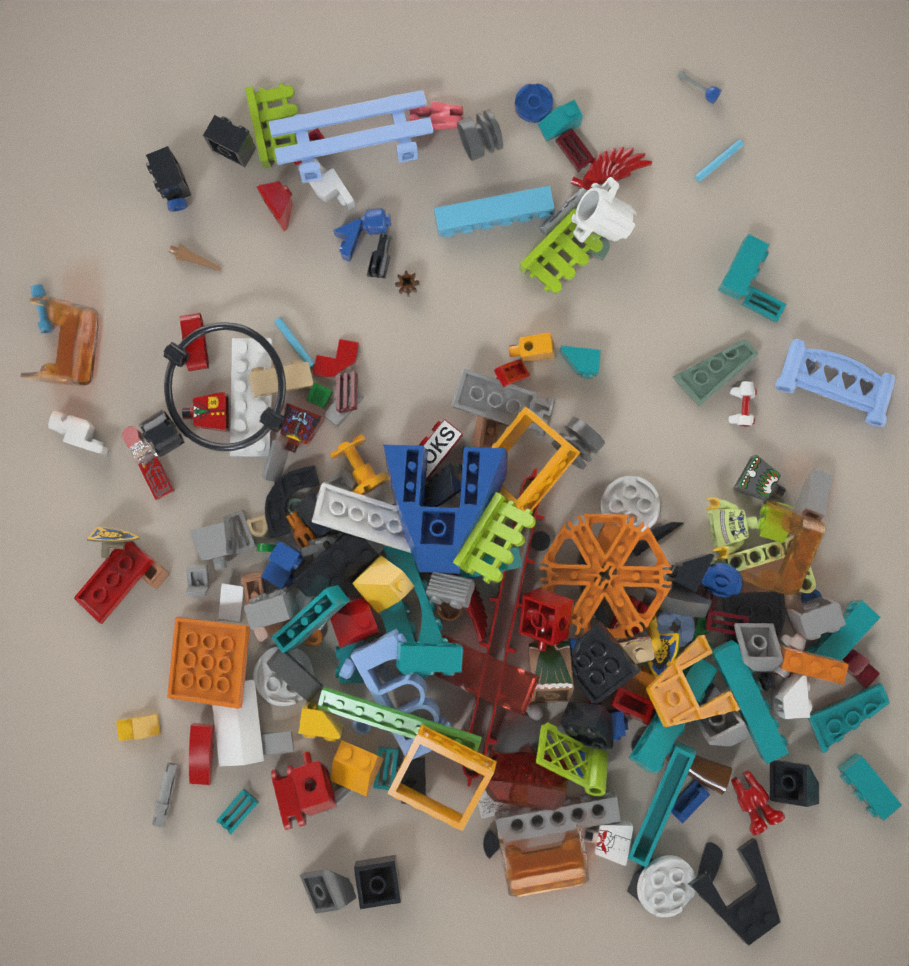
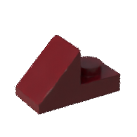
(860, 668)

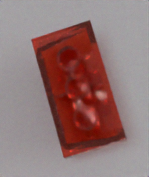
(525, 783)

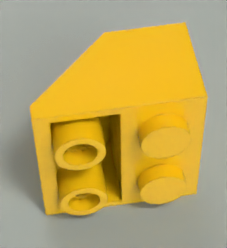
(319, 723)

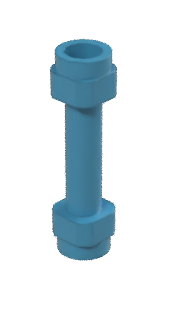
(44, 324)

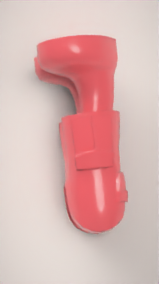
(441, 115)

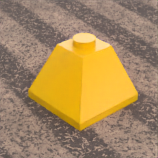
(383, 584)

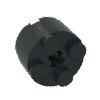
(162, 433)

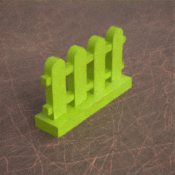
(261, 117)
(552, 257)
(482, 537)

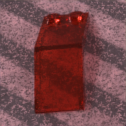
(493, 679)

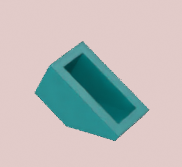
(561, 120)
(582, 360)

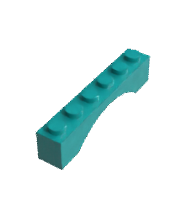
(430, 625)

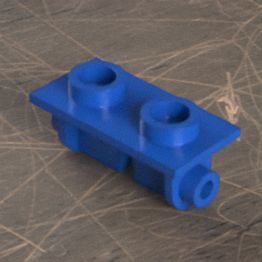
(689, 801)

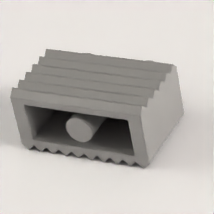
(450, 589)

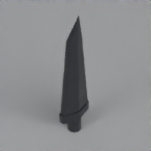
(659, 533)

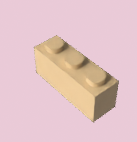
(265, 381)

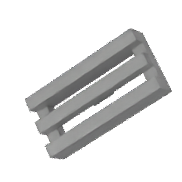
(252, 542)

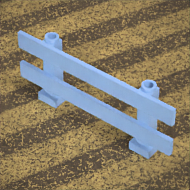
(308, 150)

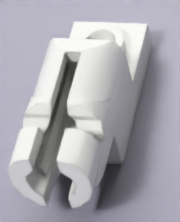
(330, 187)
(76, 432)

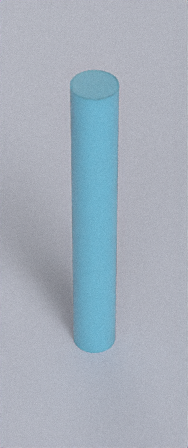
(719, 160)
(294, 342)

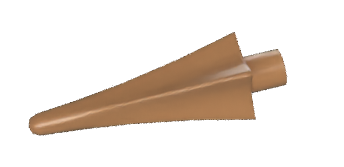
(183, 254)

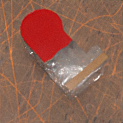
(135, 442)

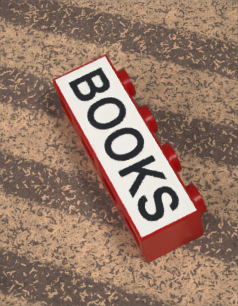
(440, 444)

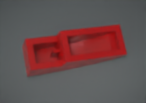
(633, 705)
(201, 753)

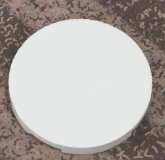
(632, 497)
(271, 685)
(665, 886)

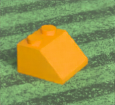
(355, 768)

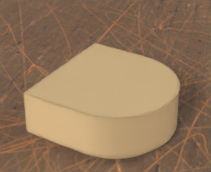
(258, 526)

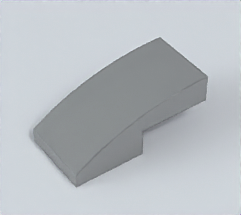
(277, 742)

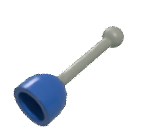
(711, 93)

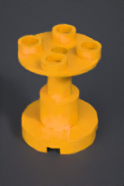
(363, 472)

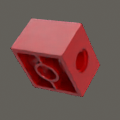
(545, 617)
(308, 777)

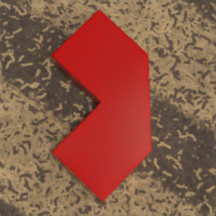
(345, 357)

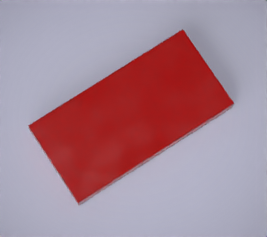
(113, 581)

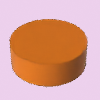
(314, 639)

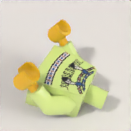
(728, 526)

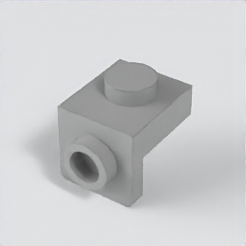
(342, 480)
(197, 580)

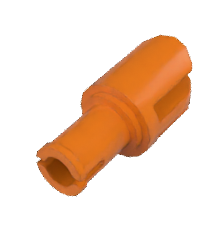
(303, 532)

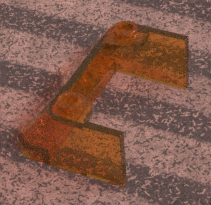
(75, 344)
(807, 538)
(547, 867)

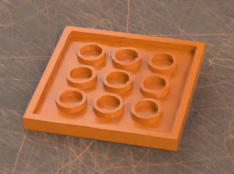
(208, 662)

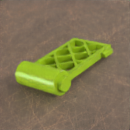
(593, 768)

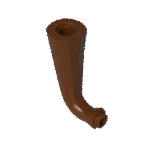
(709, 773)

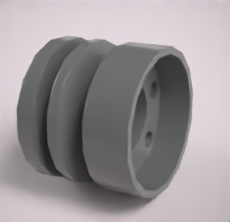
(476, 136)
(583, 439)

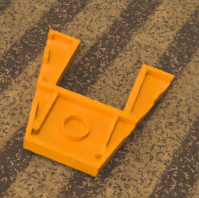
(674, 697)

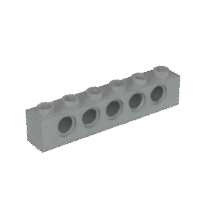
(547, 825)

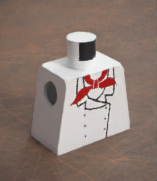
(611, 840)

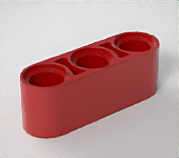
(198, 349)

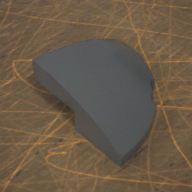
(515, 732)

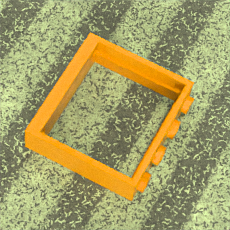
(552, 470)
(454, 751)

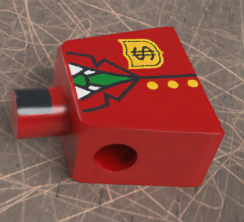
(209, 412)

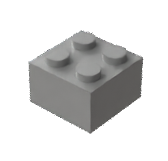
(271, 609)
(816, 617)

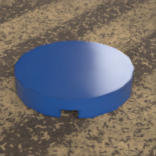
(533, 102)
(723, 580)

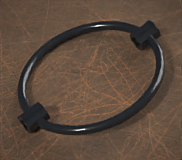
(179, 356)

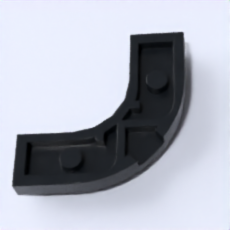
(281, 492)

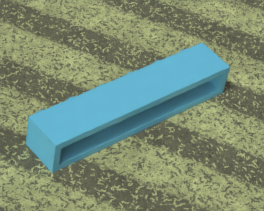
(494, 211)

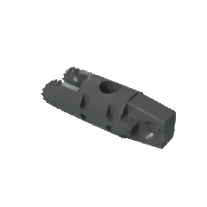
(316, 545)

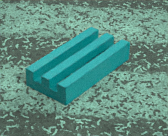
(762, 312)
(383, 786)
(225, 824)

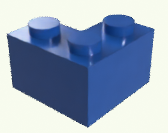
(283, 564)

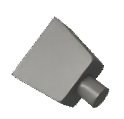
(215, 542)

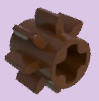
(406, 278)

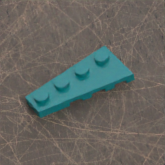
(841, 717)

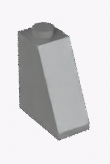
(815, 494)

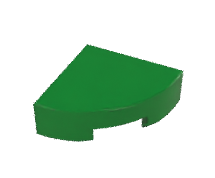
(700, 626)

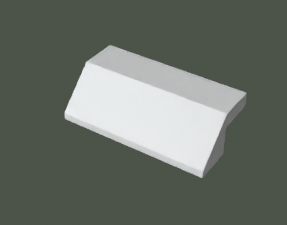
(239, 731)

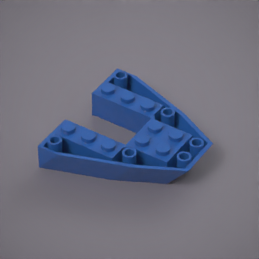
(439, 532)

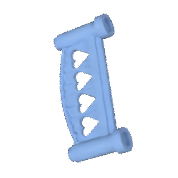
(796, 374)

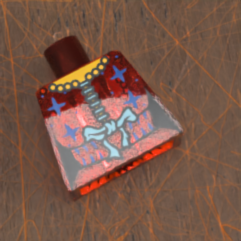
(299, 427)

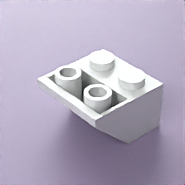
(791, 697)

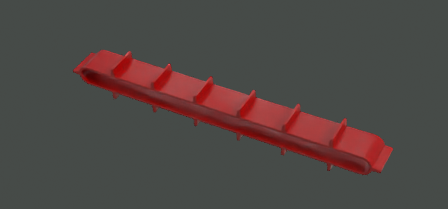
(490, 738)

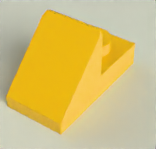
(138, 727)

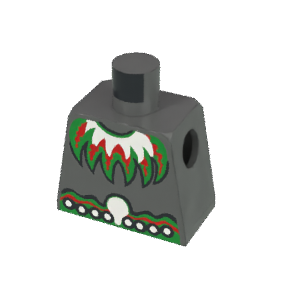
(759, 480)

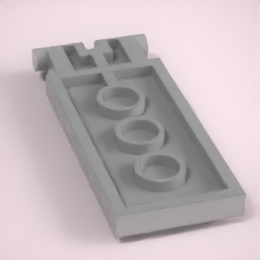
(492, 401)

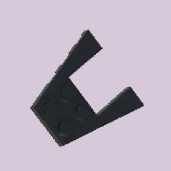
(752, 912)

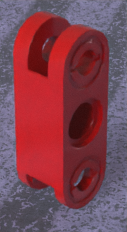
(287, 798)

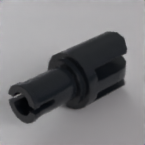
(380, 258)

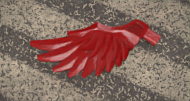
(613, 165)
(476, 613)

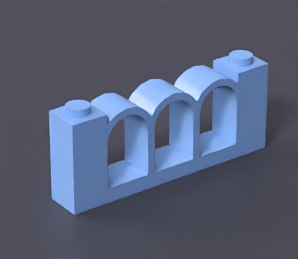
(378, 652)

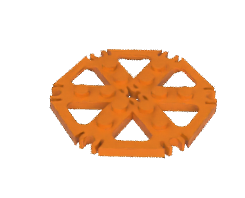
(624, 576)

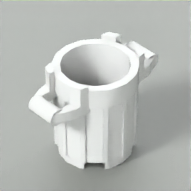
(603, 213)

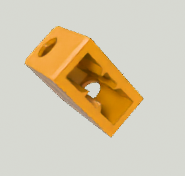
(542, 347)

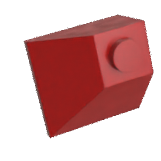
(278, 201)
(354, 623)

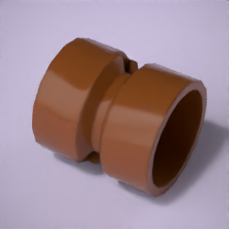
(447, 612)

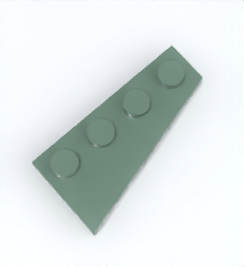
(711, 374)

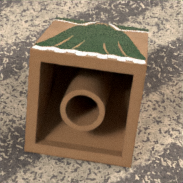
(554, 672)

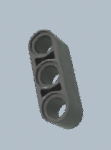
(295, 675)

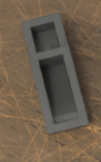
(680, 601)

